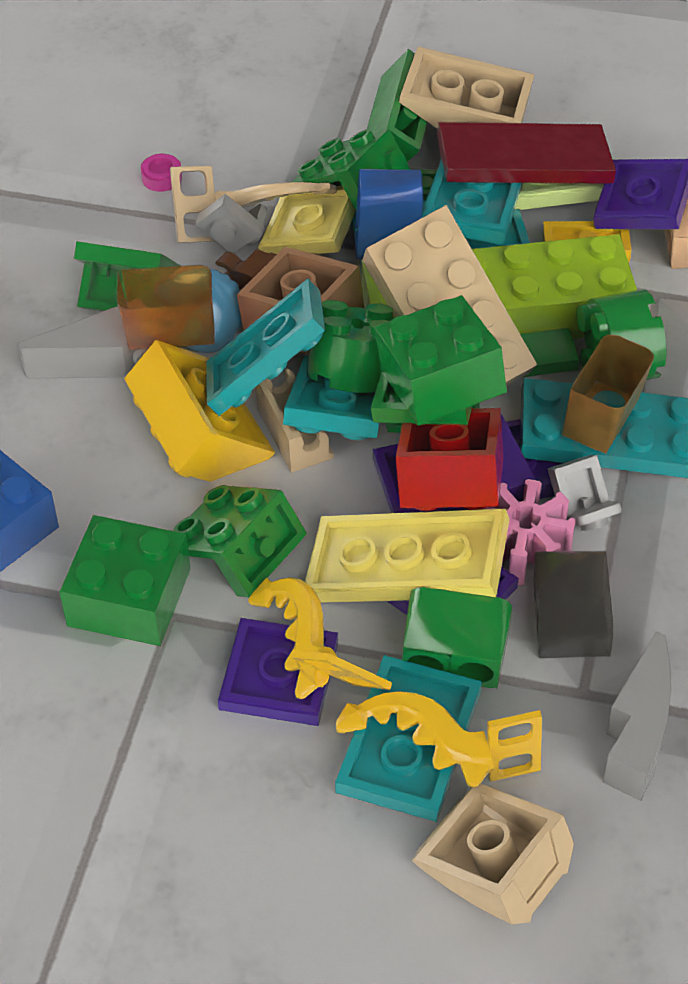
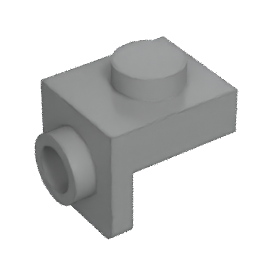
(232, 224)
(586, 491)

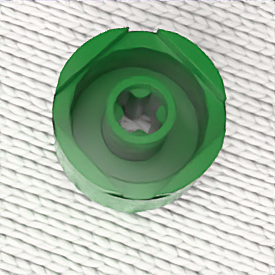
(627, 317)
(349, 346)

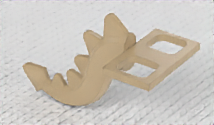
(244, 197)

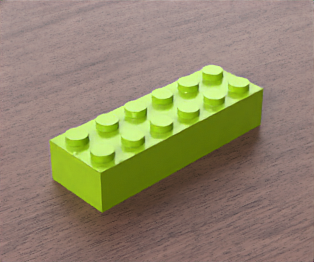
(546, 279)

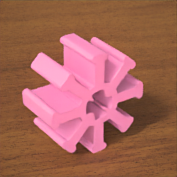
(534, 526)

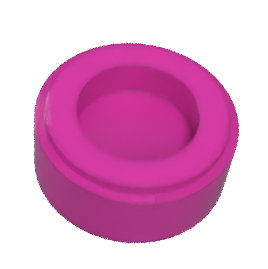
(156, 171)

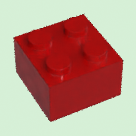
(451, 463)

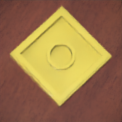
(309, 223)

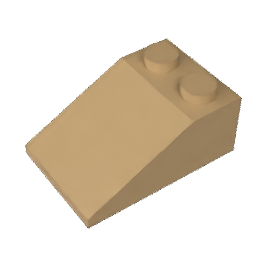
(464, 90)

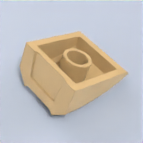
(498, 852)

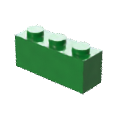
(389, 113)

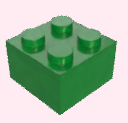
(440, 359)
(125, 580)

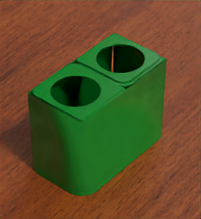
(458, 633)

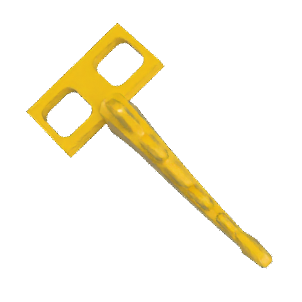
(307, 631)
(451, 741)

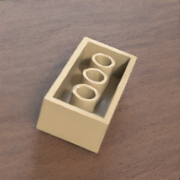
(434, 264)

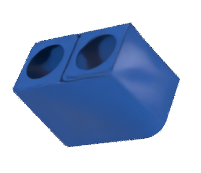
(386, 204)

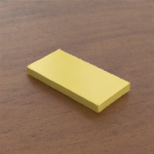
(396, 552)

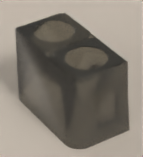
(572, 604)

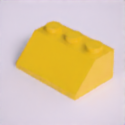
(199, 443)

